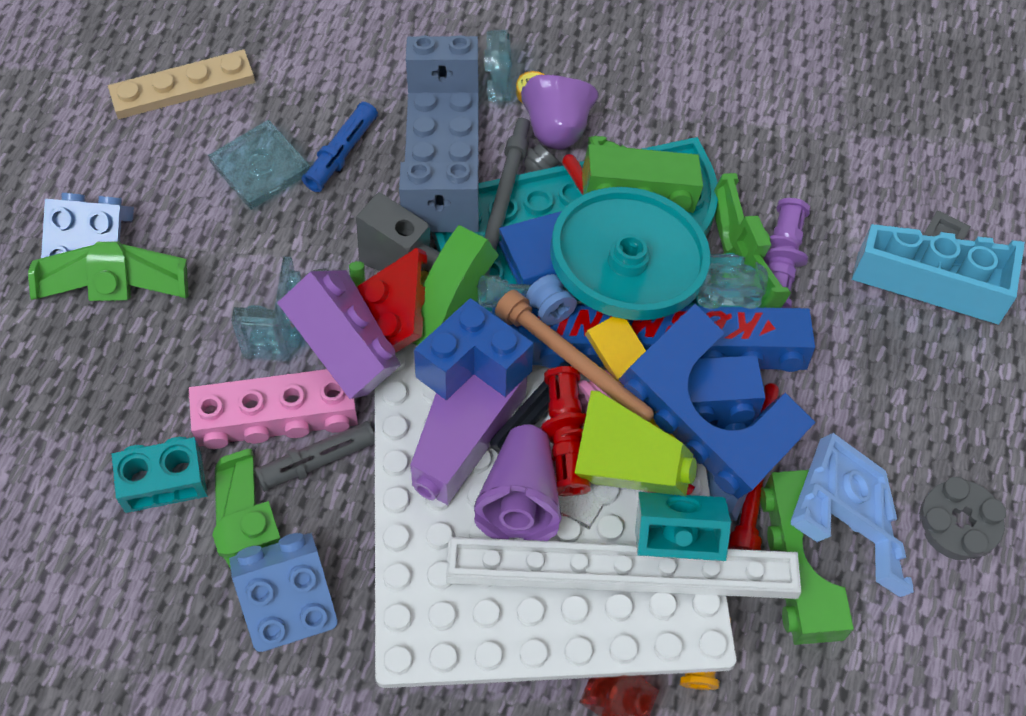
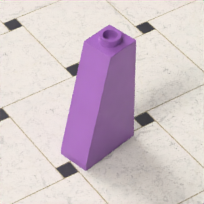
(459, 436)

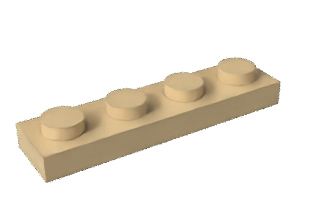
(181, 84)

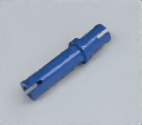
(332, 157)

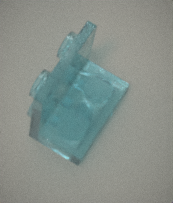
(265, 331)

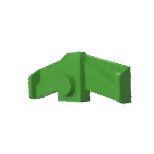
(745, 237)
(108, 272)
(238, 518)

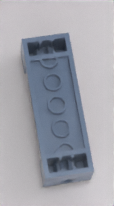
(442, 132)

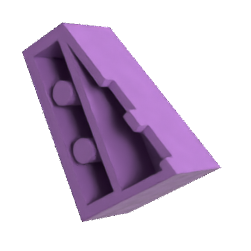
(340, 330)

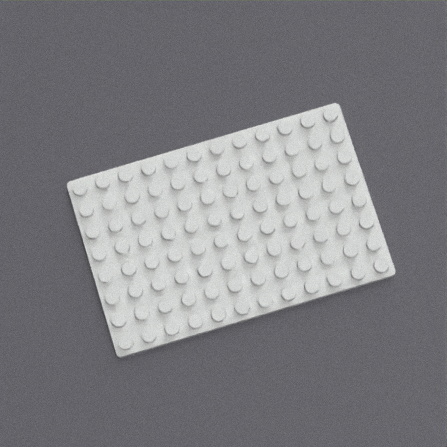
(511, 633)

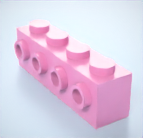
(269, 408)

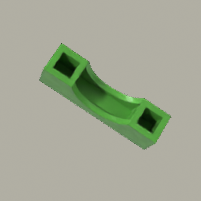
(822, 607)

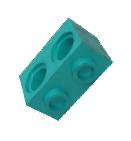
(160, 484)

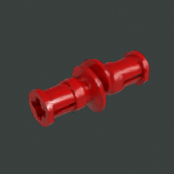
(565, 428)

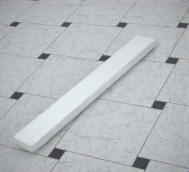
(619, 568)

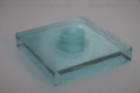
(259, 164)

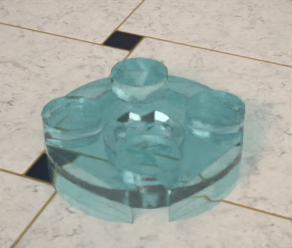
(498, 61)
(733, 283)

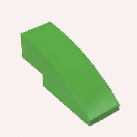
(455, 277)

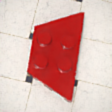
(397, 299)

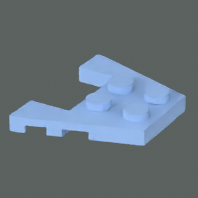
(858, 494)

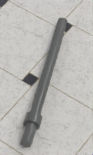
(515, 152)

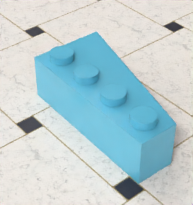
(942, 270)

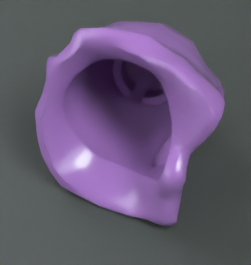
(558, 108)

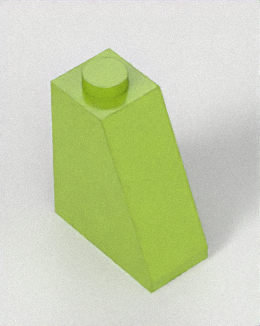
(631, 452)

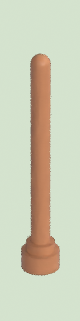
(515, 309)

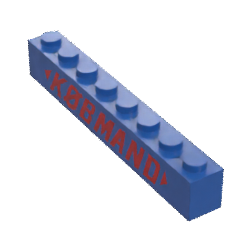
(776, 335)

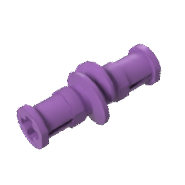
(785, 241)

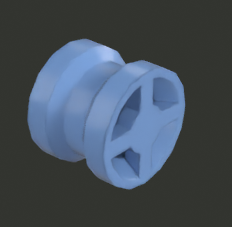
(551, 299)

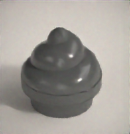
(539, 159)

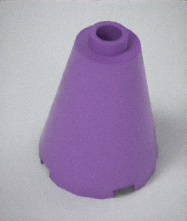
(520, 489)

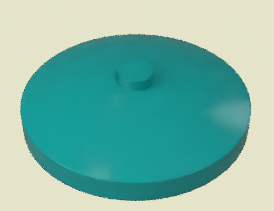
(630, 253)

